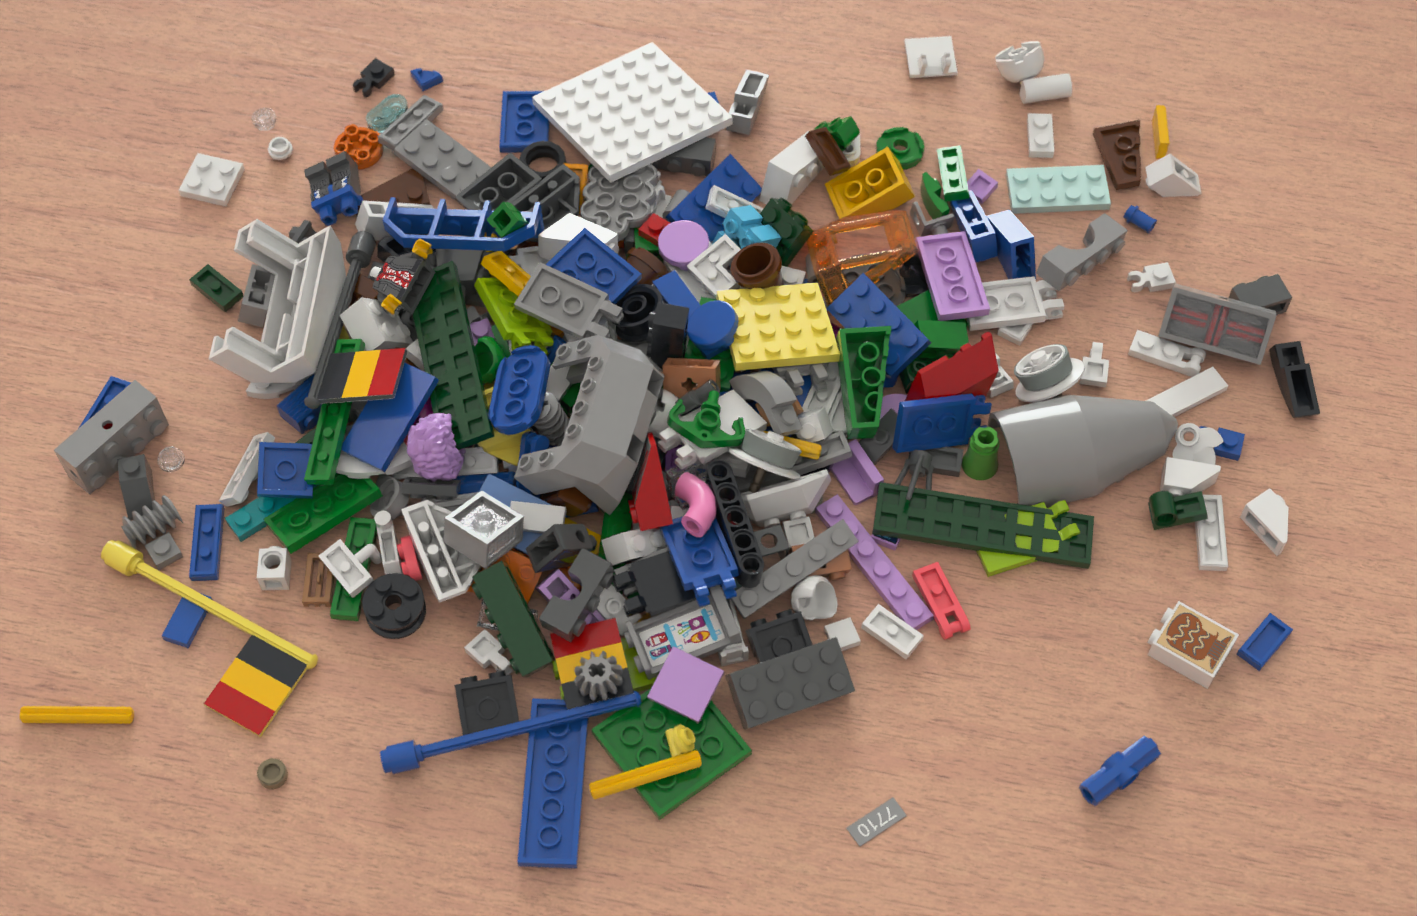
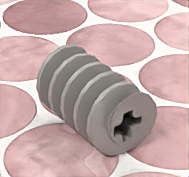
(552, 420)
(150, 521)

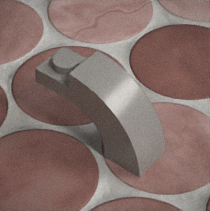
(773, 396)

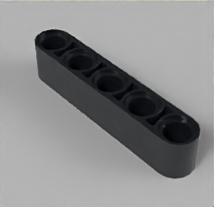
(735, 512)

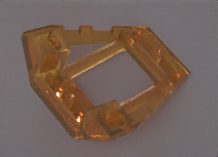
(828, 265)

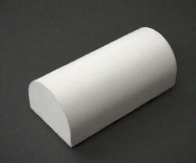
(1046, 88)

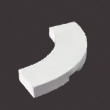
(357, 469)

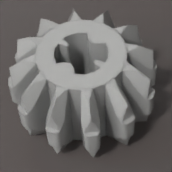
(598, 675)

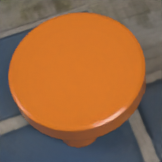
(360, 145)

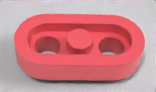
(411, 565)

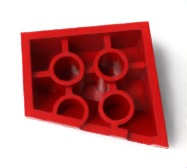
(967, 372)

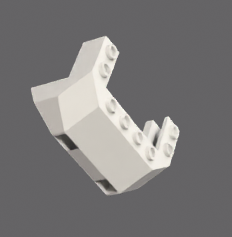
(299, 309)

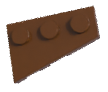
(1121, 152)
(406, 187)

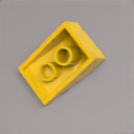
(870, 186)

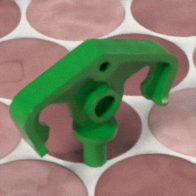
(705, 428)

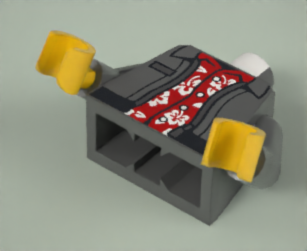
(403, 279)

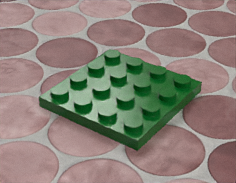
(638, 738)

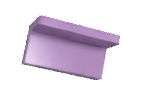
(857, 475)

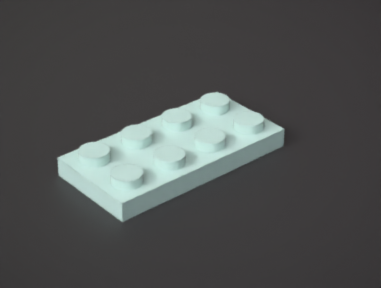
(1058, 189)

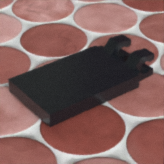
(657, 586)

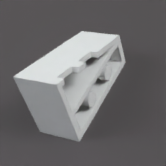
(791, 172)

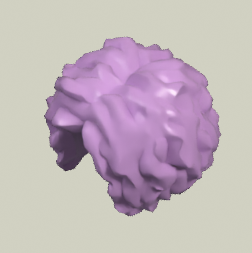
(433, 448)

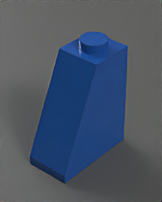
(1014, 245)

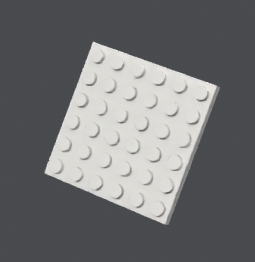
(632, 111)

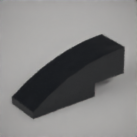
(1294, 379)

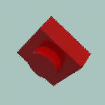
(652, 228)

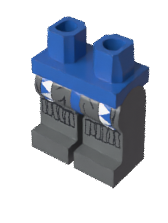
(334, 187)

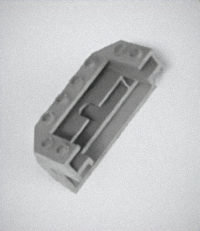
(605, 424)

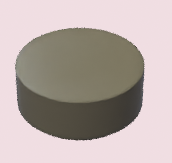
(272, 773)

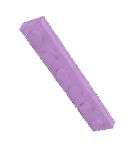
(877, 566)

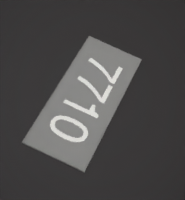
(876, 821)

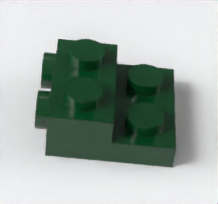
(789, 225)

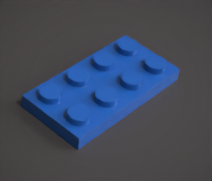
(728, 176)
(868, 306)

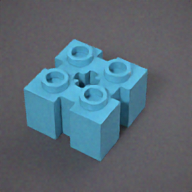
(745, 228)

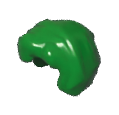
(489, 357)

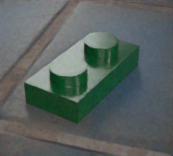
(216, 288)

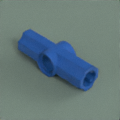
(1119, 770)

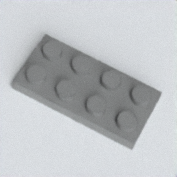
(440, 159)

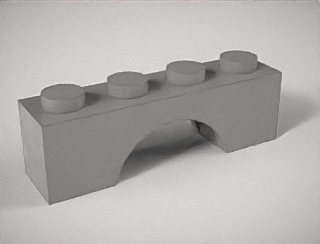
(1066, 265)

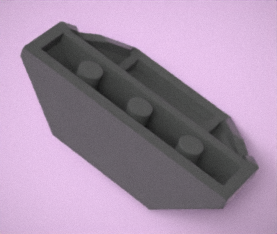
(557, 195)

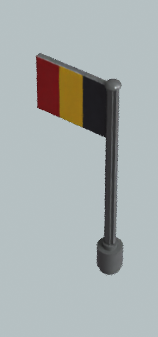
(360, 373)

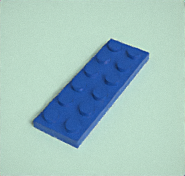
(553, 791)

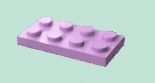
(952, 276)

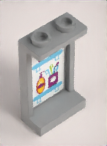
(688, 628)

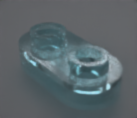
(385, 114)

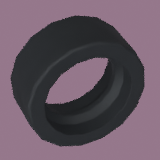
(543, 149)

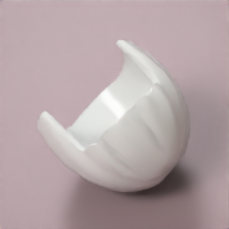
(814, 598)

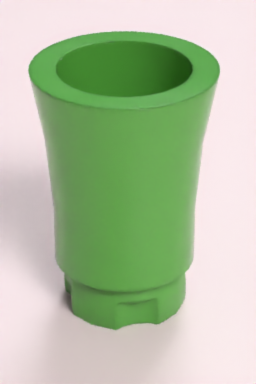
(981, 457)

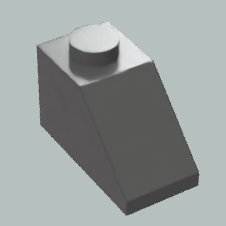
(136, 483)

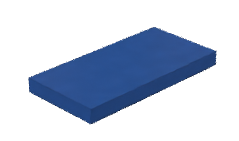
(387, 421)

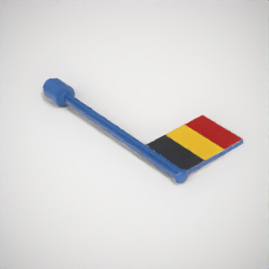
(595, 638)

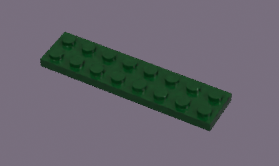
(452, 358)
(978, 524)

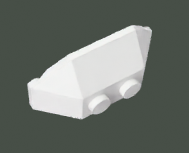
(785, 499)
(444, 567)

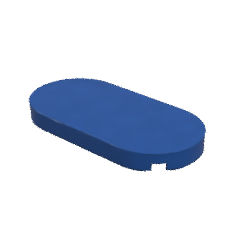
(519, 390)

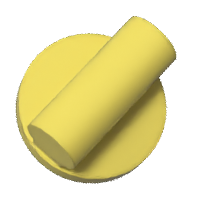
(680, 740)

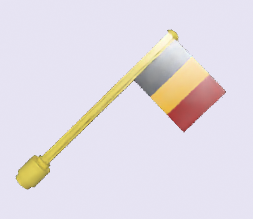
(261, 672)

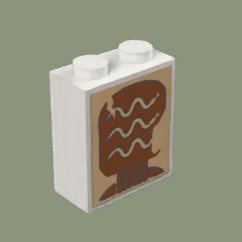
(1191, 644)

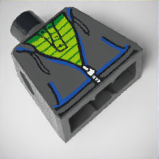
(568, 542)

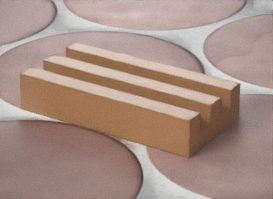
(317, 600)

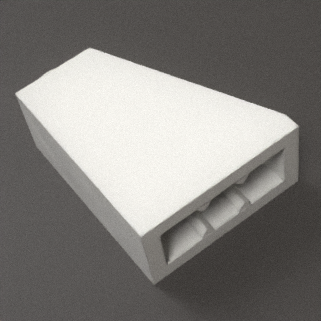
(564, 230)

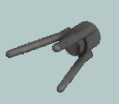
(918, 466)

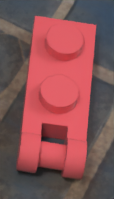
(941, 600)

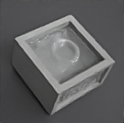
(483, 529)

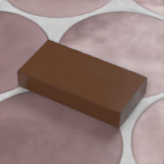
(827, 151)

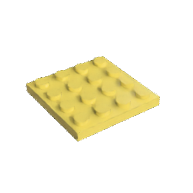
(780, 327)

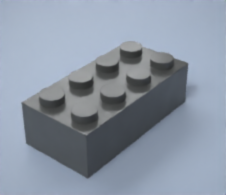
(790, 683)

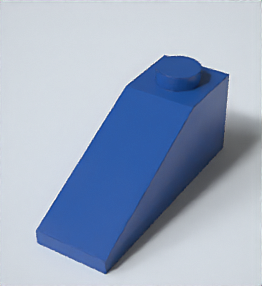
(978, 229)

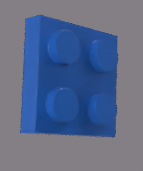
(283, 470)

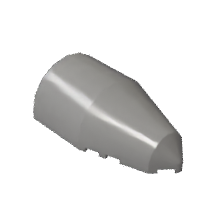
(1080, 444)

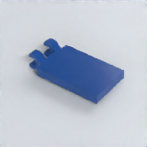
(938, 422)
(701, 560)

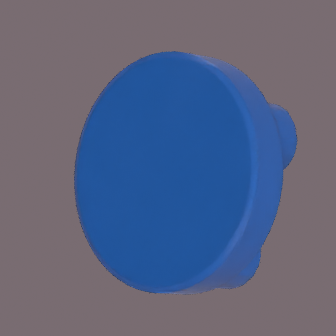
(713, 325)

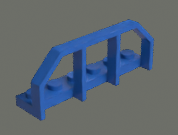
(403, 221)

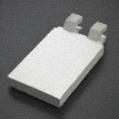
(1018, 303)
(732, 407)

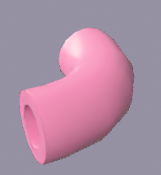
(701, 504)

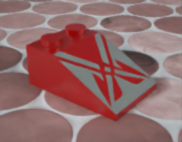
(649, 494)

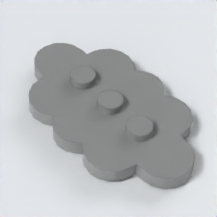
(620, 203)

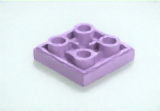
(685, 684)

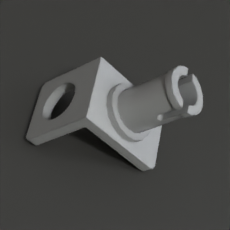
(934, 226)

